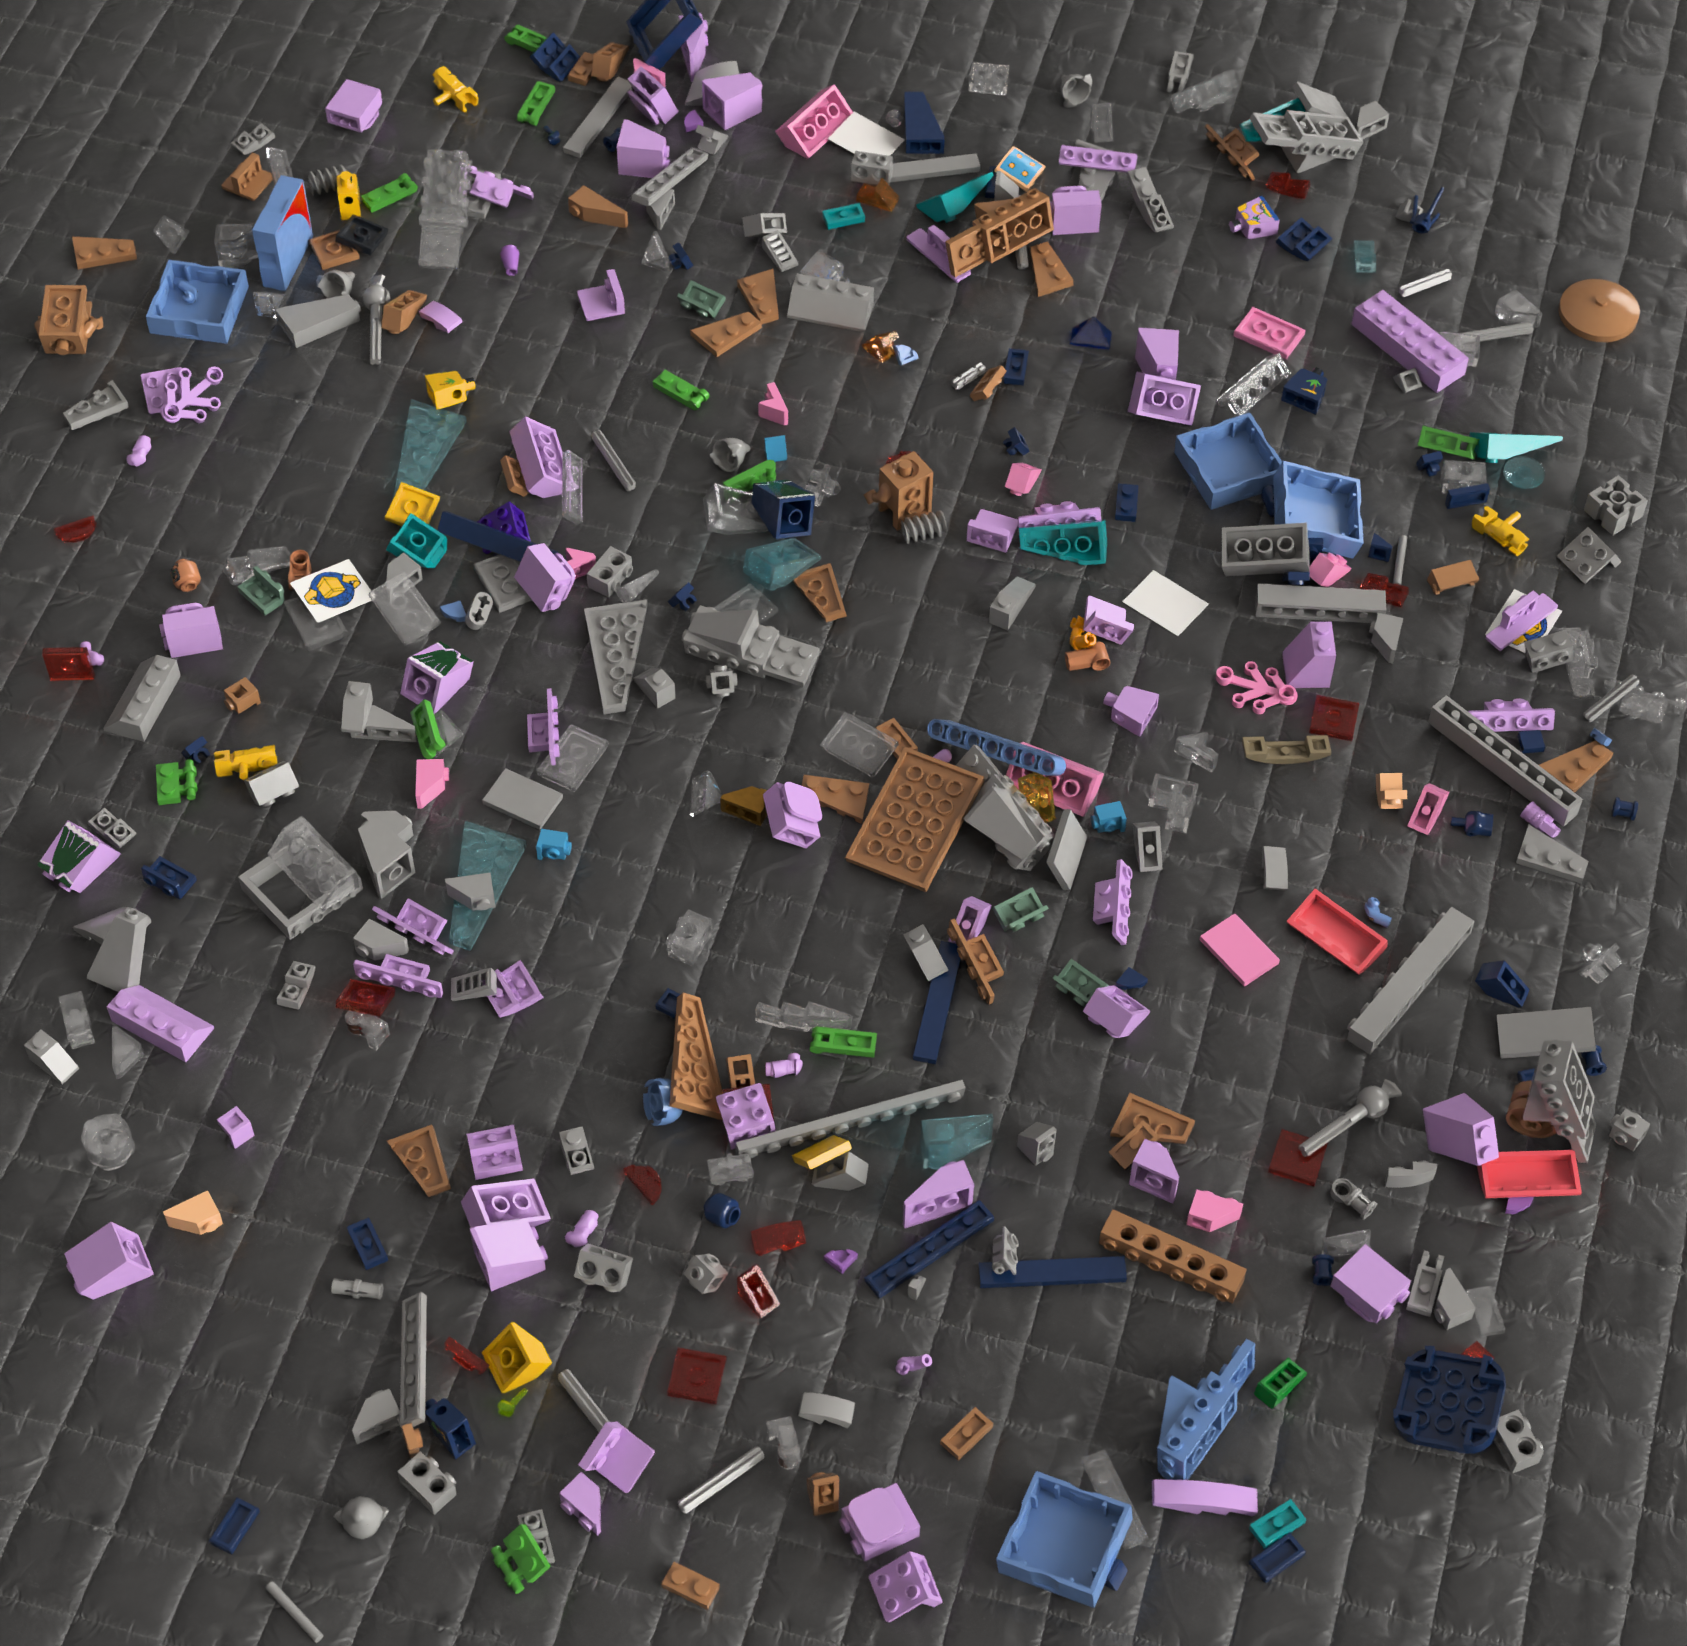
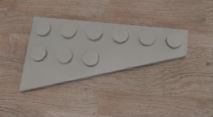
(614, 644)

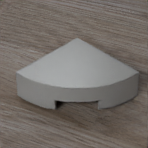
(915, 1287)

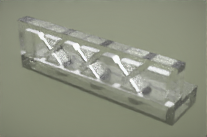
(1249, 380)

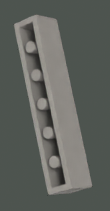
(1319, 603)

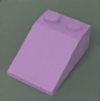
(694, 48)
(1164, 398)
(942, 1194)
(505, 1203)

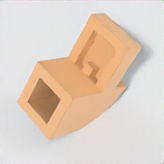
(1390, 791)

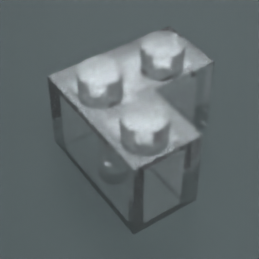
(1177, 798)

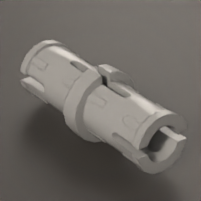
(357, 1288)

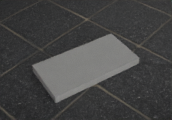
(1524, 1032)

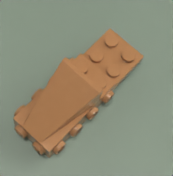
(1000, 230)

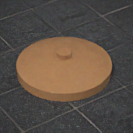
(1599, 310)

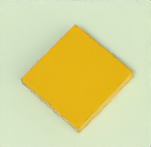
(414, 501)
(822, 1152)

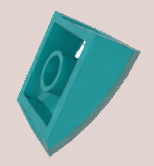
(419, 542)

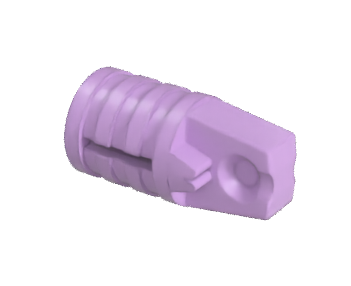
(1540, 820)

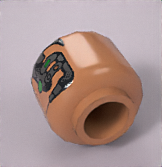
(185, 575)

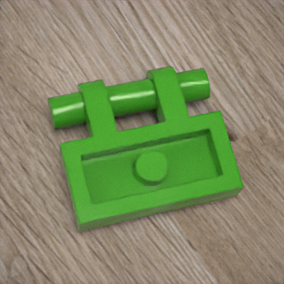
(168, 782)
(527, 1555)

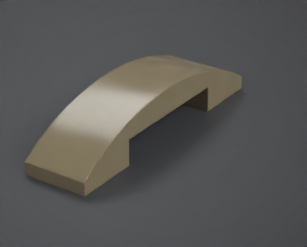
(1286, 752)

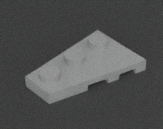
(1096, 179)
(99, 406)
(1549, 856)

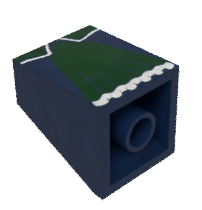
(784, 508)

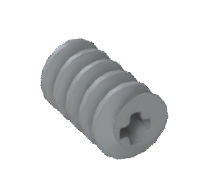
(324, 180)
(923, 526)

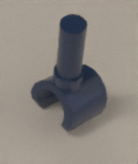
(553, 136)

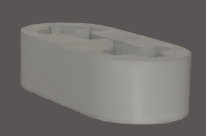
(481, 612)

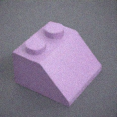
(1115, 1011)
(1154, 1171)

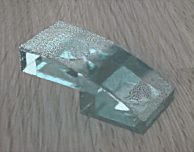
(1364, 256)

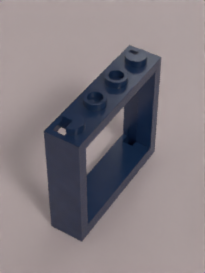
(673, 40)

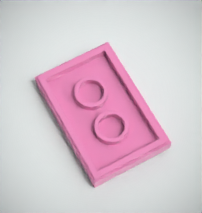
(1269, 333)
(1239, 950)

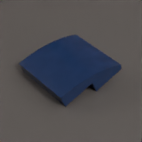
(555, 57)
(1303, 240)

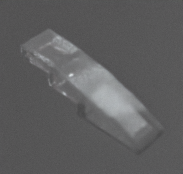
(802, 1019)

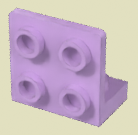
(602, 300)
(154, 388)
(992, 530)
(1106, 620)
(745, 1113)
(617, 1456)
(904, 1586)

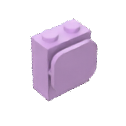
(651, 97)
(354, 106)
(1075, 210)
(545, 577)
(190, 630)
(793, 813)
(1370, 1285)
(879, 1521)

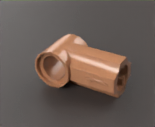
(1094, 656)

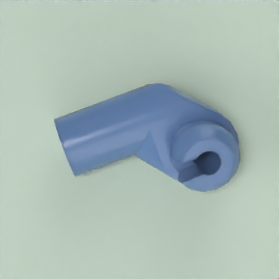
(190, 292)
(1373, 913)

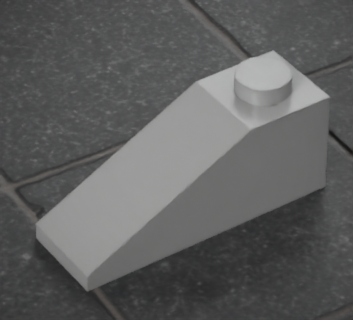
(1010, 602)
(386, 726)

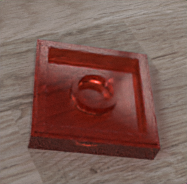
(68, 663)
(1334, 718)
(365, 997)
(1290, 1162)
(697, 1376)

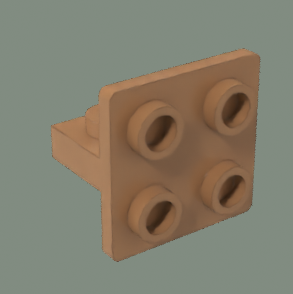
(248, 178)

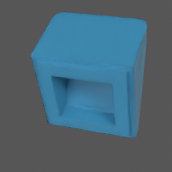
(775, 448)

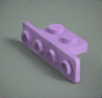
(1097, 159)
(496, 190)
(934, 248)
(1058, 514)
(1520, 618)
(1514, 716)
(542, 729)
(1112, 902)
(419, 921)
(400, 973)

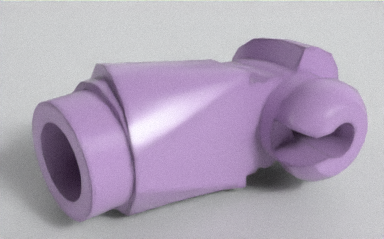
(140, 450)
(783, 1067)
(582, 1229)

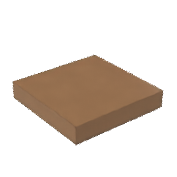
(330, 252)

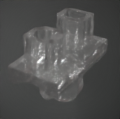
(824, 484)
(1608, 957)
(730, 1168)

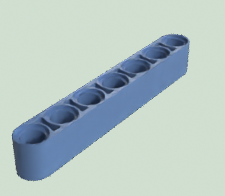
(1004, 747)

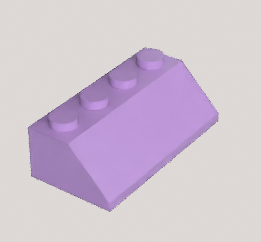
(538, 457)
(159, 1021)

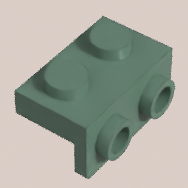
(701, 299)
(262, 591)
(1019, 909)
(1078, 982)

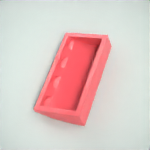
(1337, 932)
(1531, 1174)

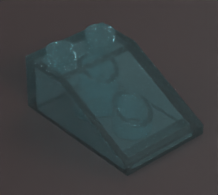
(779, 562)
(953, 1138)

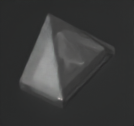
(170, 233)
(656, 254)
(448, 730)
(704, 793)
(1345, 1243)

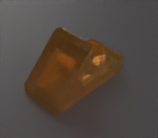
(880, 196)
(881, 345)

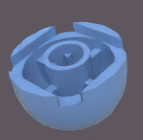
(657, 1102)

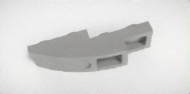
(1148, 202)

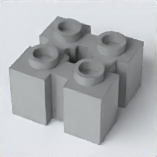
(1615, 505)

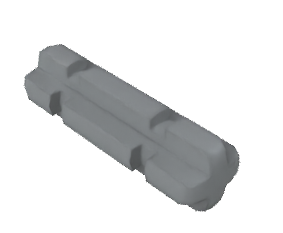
(968, 376)

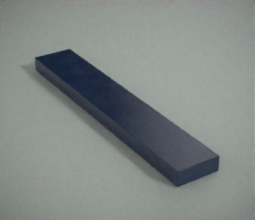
(484, 536)
(937, 1006)
(929, 1249)
(1056, 1272)

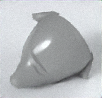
(1075, 89)
(335, 283)
(729, 453)
(361, 1517)

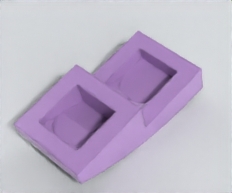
(443, 318)

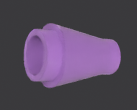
(510, 257)

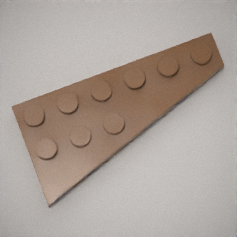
(694, 1068)

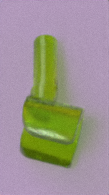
(507, 1408)

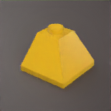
(515, 1358)

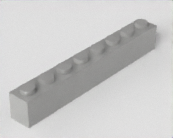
(1505, 760)
(1410, 980)

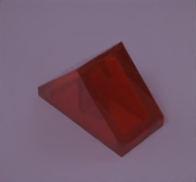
(756, 1291)

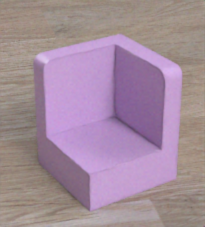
(236, 1126)

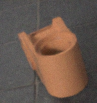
(299, 566)

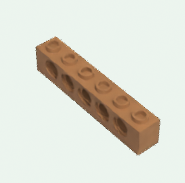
(1166, 1245)

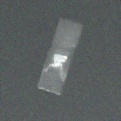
(268, 559)

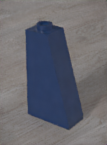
(921, 127)

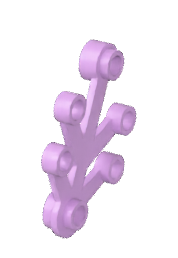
(190, 397)

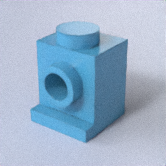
(1109, 817)
(553, 845)

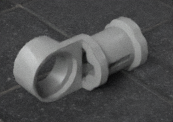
(1353, 1198)

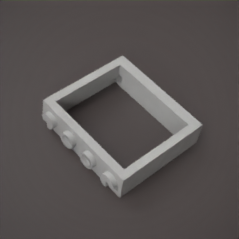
(301, 921)

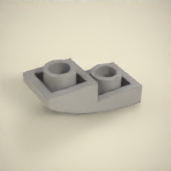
(254, 140)
(111, 828)
(1275, 868)
(296, 985)
(1420, 1173)
(825, 1407)
(536, 1524)

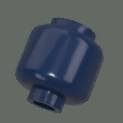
(722, 1210)

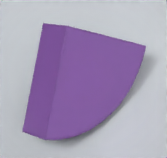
(692, 120)
(1517, 1204)
(840, 1259)

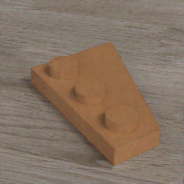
(102, 251)
(1048, 270)
(760, 295)
(726, 333)
(822, 591)
(1578, 765)
(841, 795)
(1166, 1123)
(423, 1159)

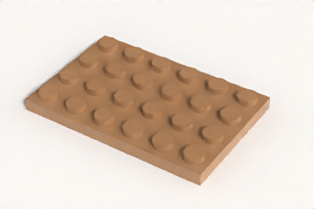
(915, 819)

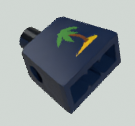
(1305, 390)
(445, 1419)

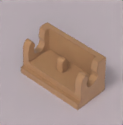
(1452, 576)

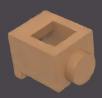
(241, 696)

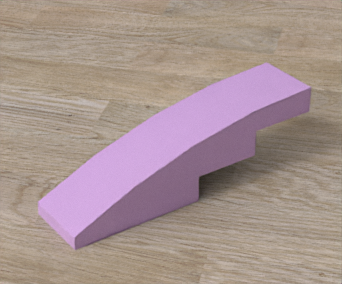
(1204, 1496)

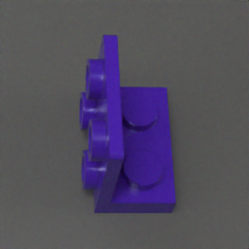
(508, 520)

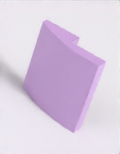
(514, 990)
(494, 1152)

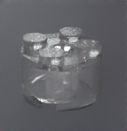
(107, 1141)

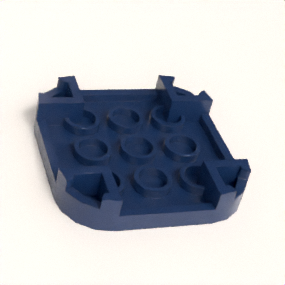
(1450, 1401)

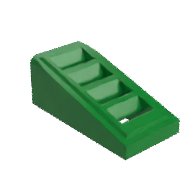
(1272, 1395)

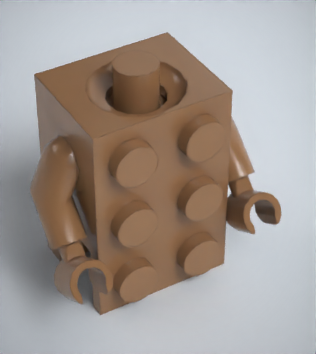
(66, 320)
(904, 488)

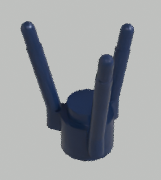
(1422, 222)

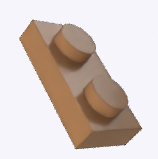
(582, 70)
(987, 383)
(513, 475)
(895, 731)
(1127, 1148)
(966, 1433)
(412, 1439)
(690, 1585)

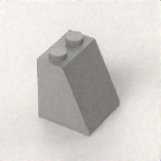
(386, 856)

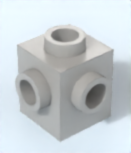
(727, 686)
(1628, 1129)
(705, 1273)

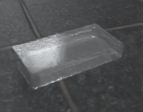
(1486, 1313)

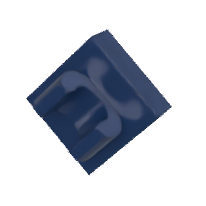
(680, 257)
(1017, 441)
(1430, 463)
(681, 596)
(195, 748)

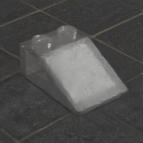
(731, 511)

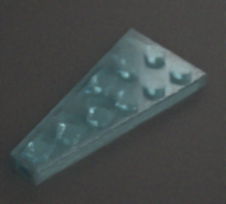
(426, 443)
(482, 852)

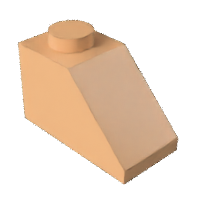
(194, 1215)

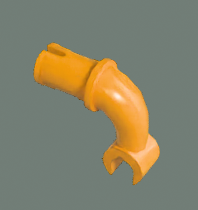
(1077, 640)

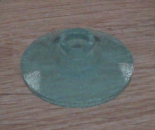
(1524, 472)

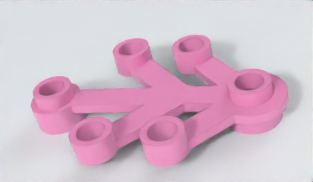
(1257, 688)

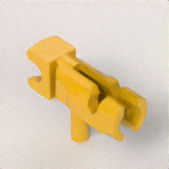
(453, 89)
(1501, 530)
(244, 761)

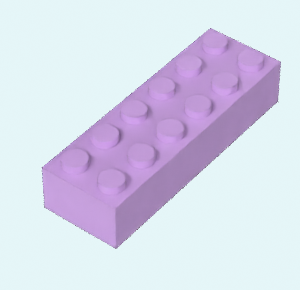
(1409, 341)

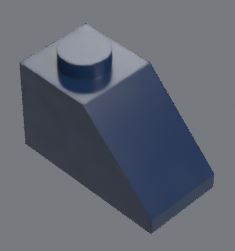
(1502, 983)

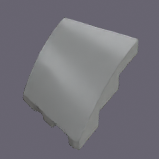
(695, 95)
(99, 926)

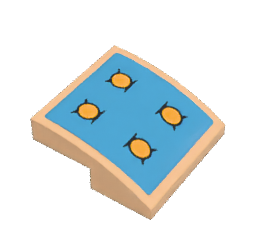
(1020, 168)

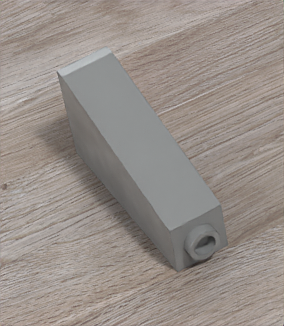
(317, 318)
(121, 953)

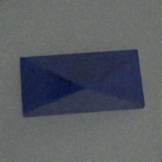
(1091, 334)

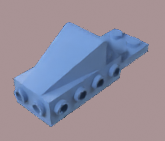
(1199, 1415)

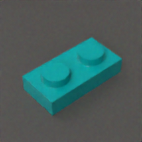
(843, 216)
(1277, 1523)

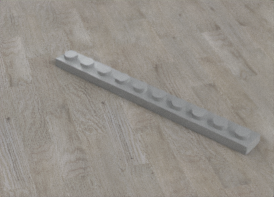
(859, 1117)

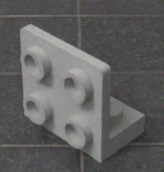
(1587, 555)

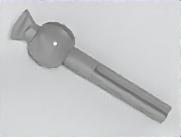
(374, 299)
(1370, 1103)

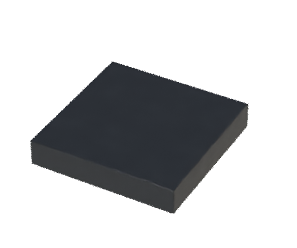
(361, 234)

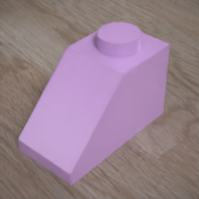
(972, 917)

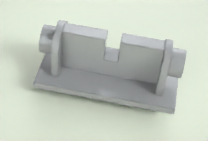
(1005, 1252)

